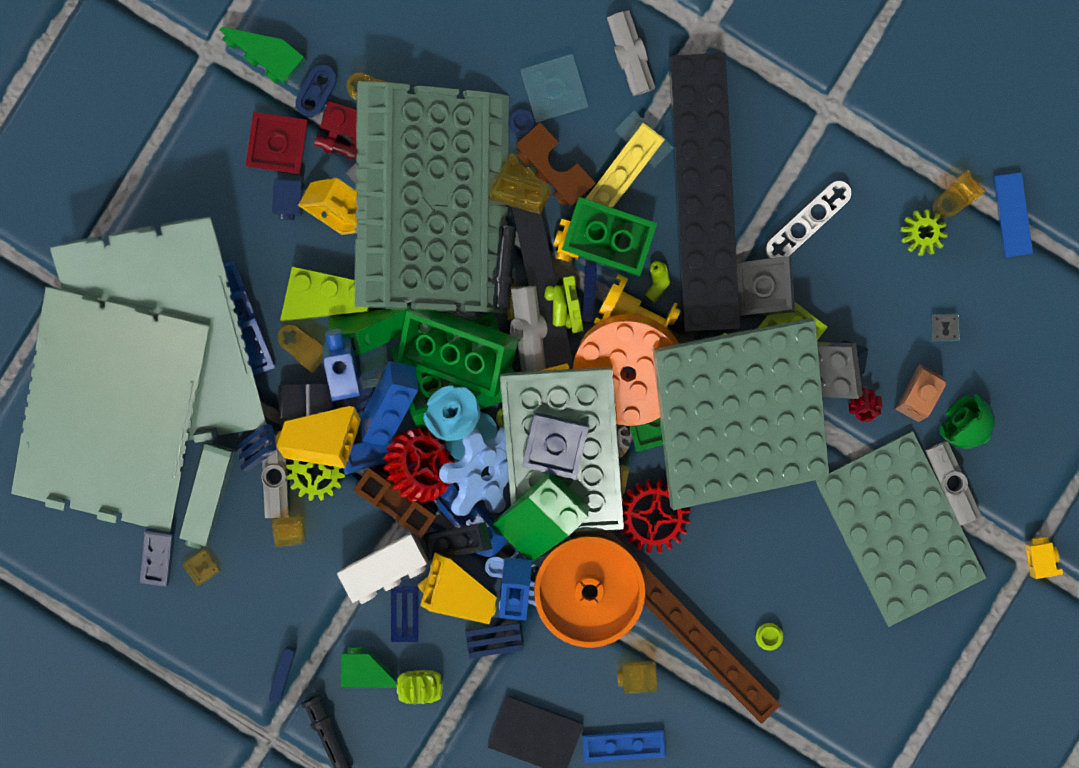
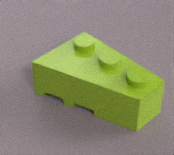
(318, 295)

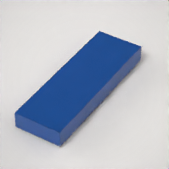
(1013, 215)
(624, 745)

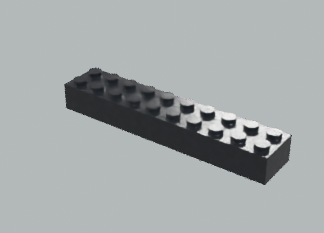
(704, 192)

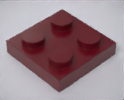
(276, 143)

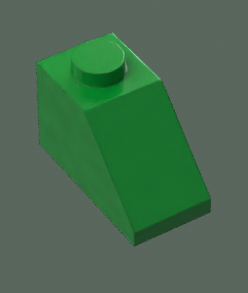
(364, 669)

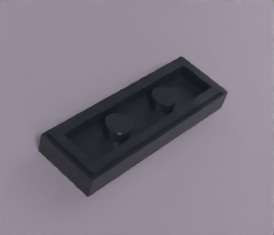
(458, 540)

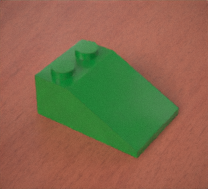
(609, 237)
(542, 517)

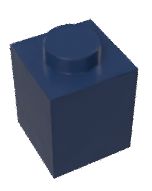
(286, 198)

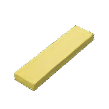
(626, 167)

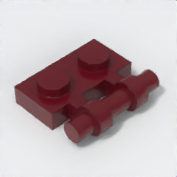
(338, 121)

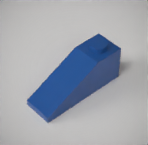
(476, 515)

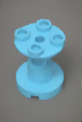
(454, 415)

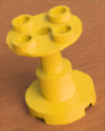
(620, 303)

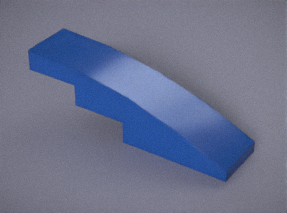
(253, 336)

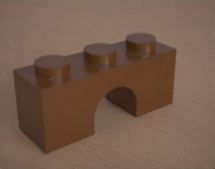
(568, 185)
(379, 493)

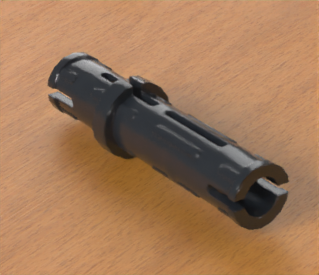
(503, 276)

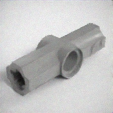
(630, 53)
(528, 328)
(275, 495)
(960, 499)

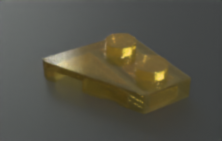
(520, 187)

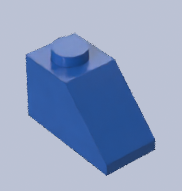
(515, 588)

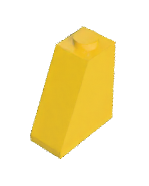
(320, 437)
(456, 593)

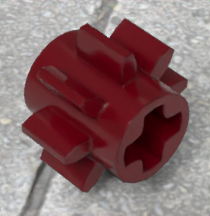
(867, 406)

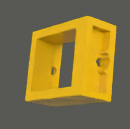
(336, 200)

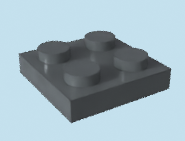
(765, 287)
(839, 370)

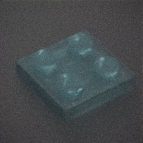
(554, 88)

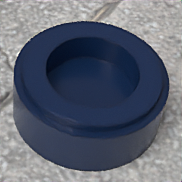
(521, 122)

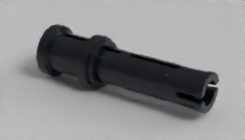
(322, 723)

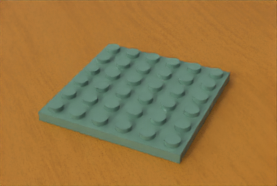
(741, 413)

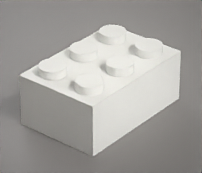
(383, 568)

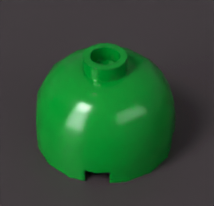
(969, 422)

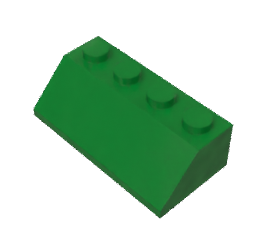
(456, 349)

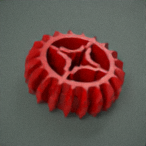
(418, 457)
(651, 540)

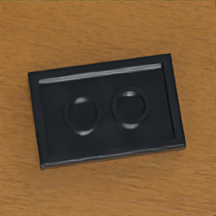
(535, 734)

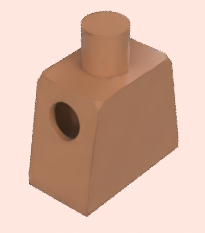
(921, 393)

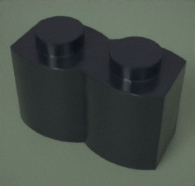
(304, 400)

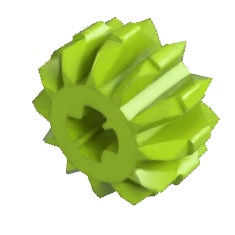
(926, 242)
(419, 687)

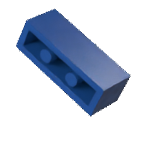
(389, 403)

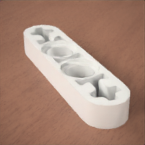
(806, 219)

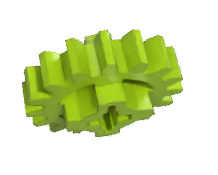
(313, 486)

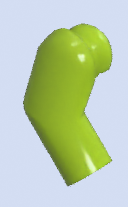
(660, 280)
(559, 304)

